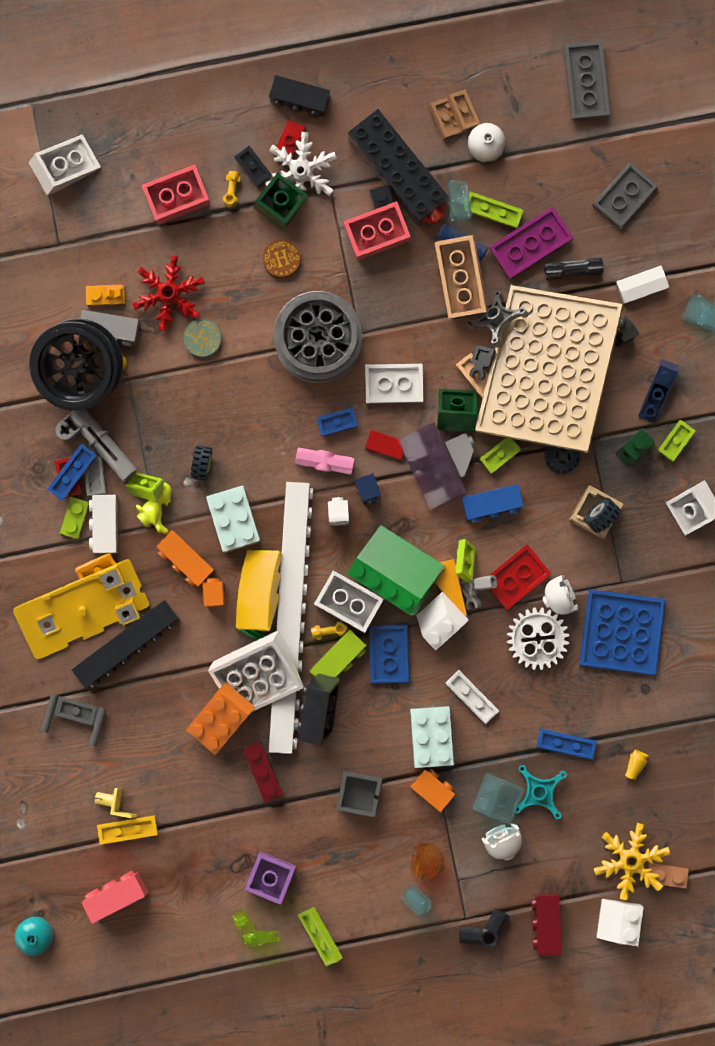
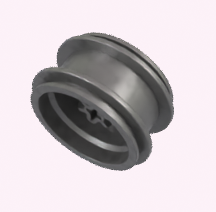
(334, 365)

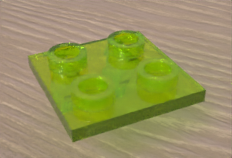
(250, 935)

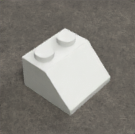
(693, 507)
(440, 620)
(620, 922)

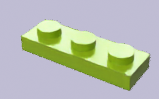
(495, 210)
(320, 936)

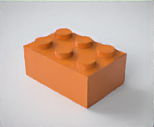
(220, 718)

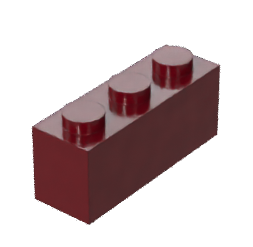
(263, 771)
(547, 924)

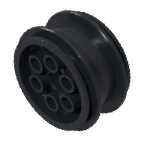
(44, 365)

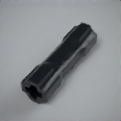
(588, 267)

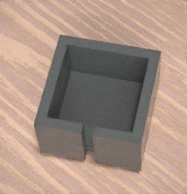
(358, 793)

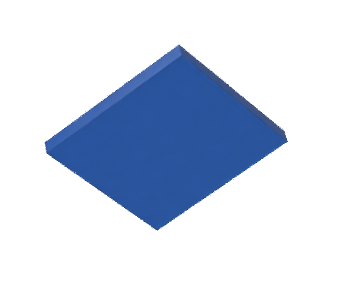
(622, 632)

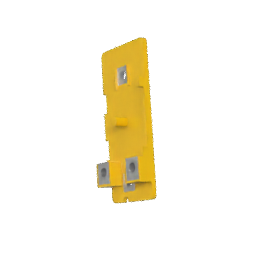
(81, 609)

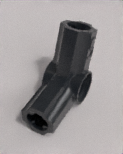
(475, 935)

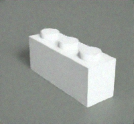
(104, 524)

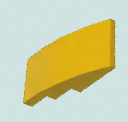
(258, 590)

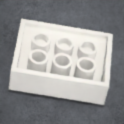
(259, 671)

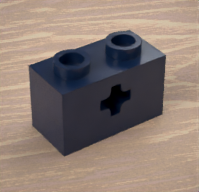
(368, 489)

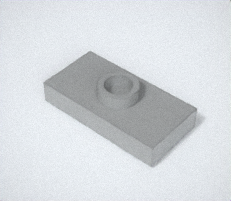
(95, 478)

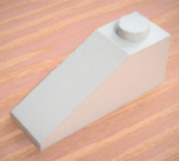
(338, 512)

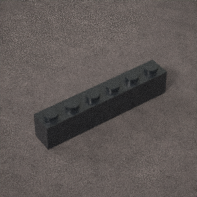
(125, 644)

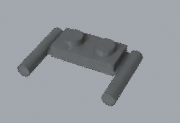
(75, 711)

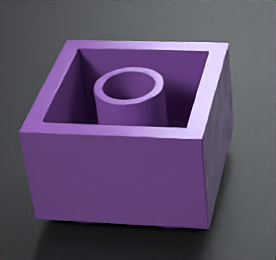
(270, 877)

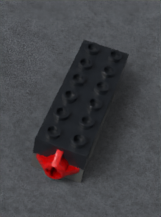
(399, 169)

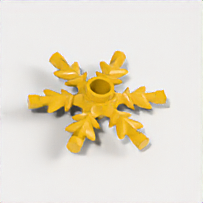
(626, 884)

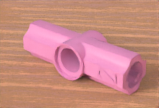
(324, 461)

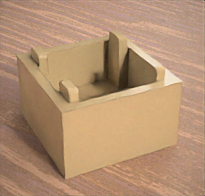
(588, 500)

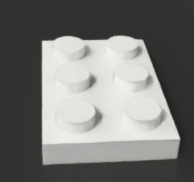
(394, 383)

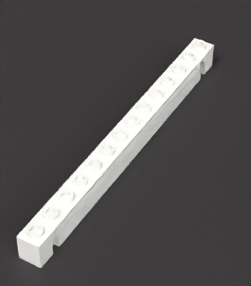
(291, 606)

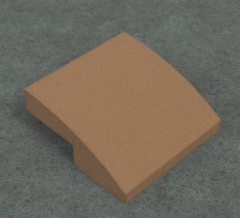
(454, 114)

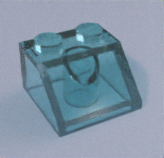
(498, 798)

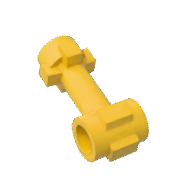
(230, 199)
(318, 632)

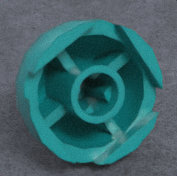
(42, 933)

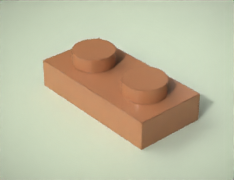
(670, 875)

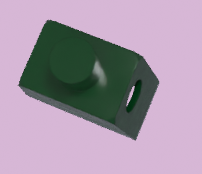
(635, 447)

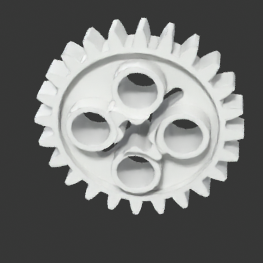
(539, 656)

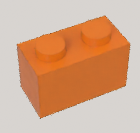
(214, 593)
(432, 789)

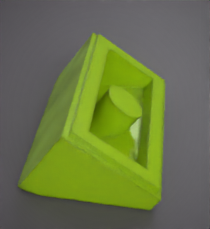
(145, 486)

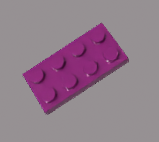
(531, 243)

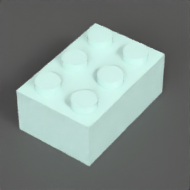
(233, 519)
(431, 736)

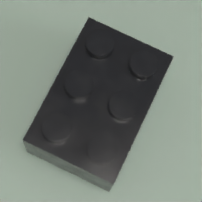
(318, 709)

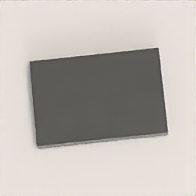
(625, 195)

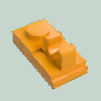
(105, 295)
(95, 565)

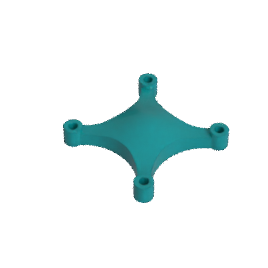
(540, 791)

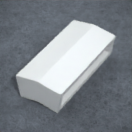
(642, 284)

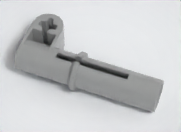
(85, 422)

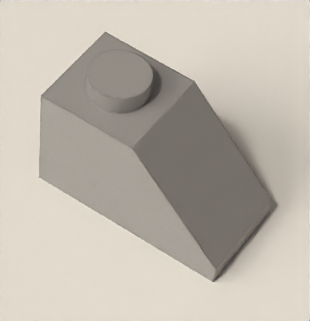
(461, 451)

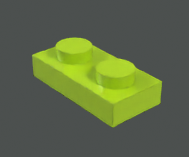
(676, 440)
(500, 454)
(74, 518)
(465, 560)

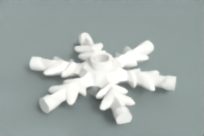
(307, 175)

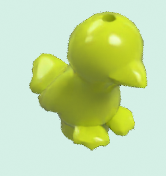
(152, 511)

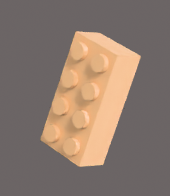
(461, 276)

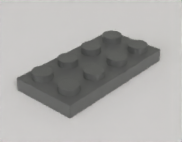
(586, 80)

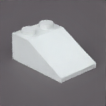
(63, 164)

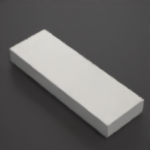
(472, 697)

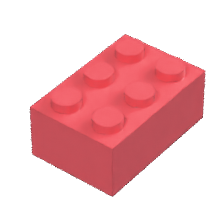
(176, 194)
(377, 231)
(114, 896)

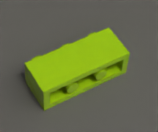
(340, 656)

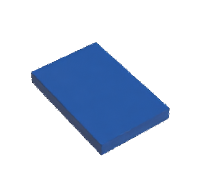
(389, 654)

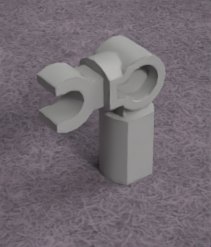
(470, 589)

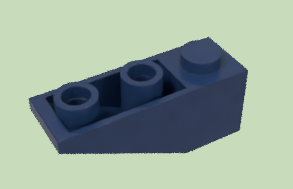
(658, 390)

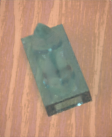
(458, 200)

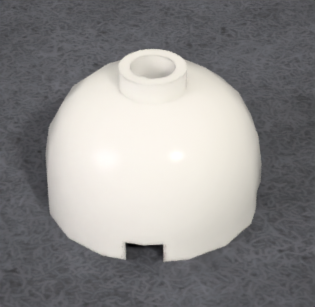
(481, 147)
(560, 596)
(503, 842)

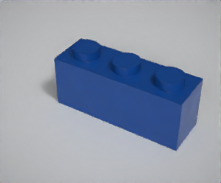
(492, 503)

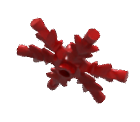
(163, 288)

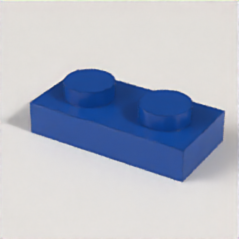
(337, 422)

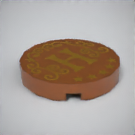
(281, 258)

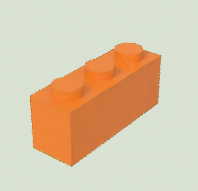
(184, 559)

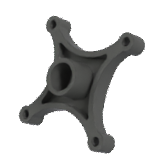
(497, 318)

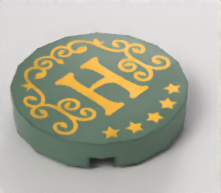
(202, 338)

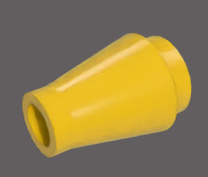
(636, 764)

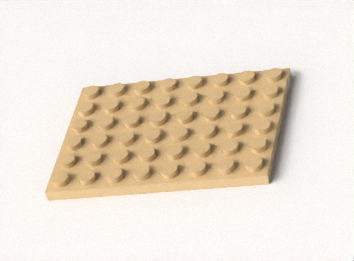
(550, 369)

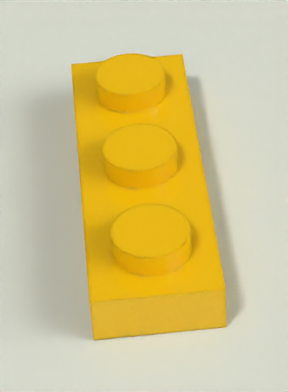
(127, 829)

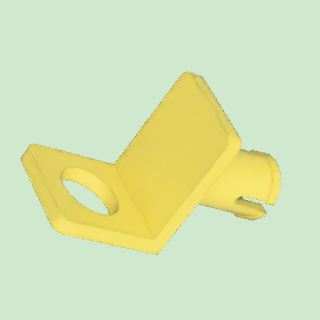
(114, 802)

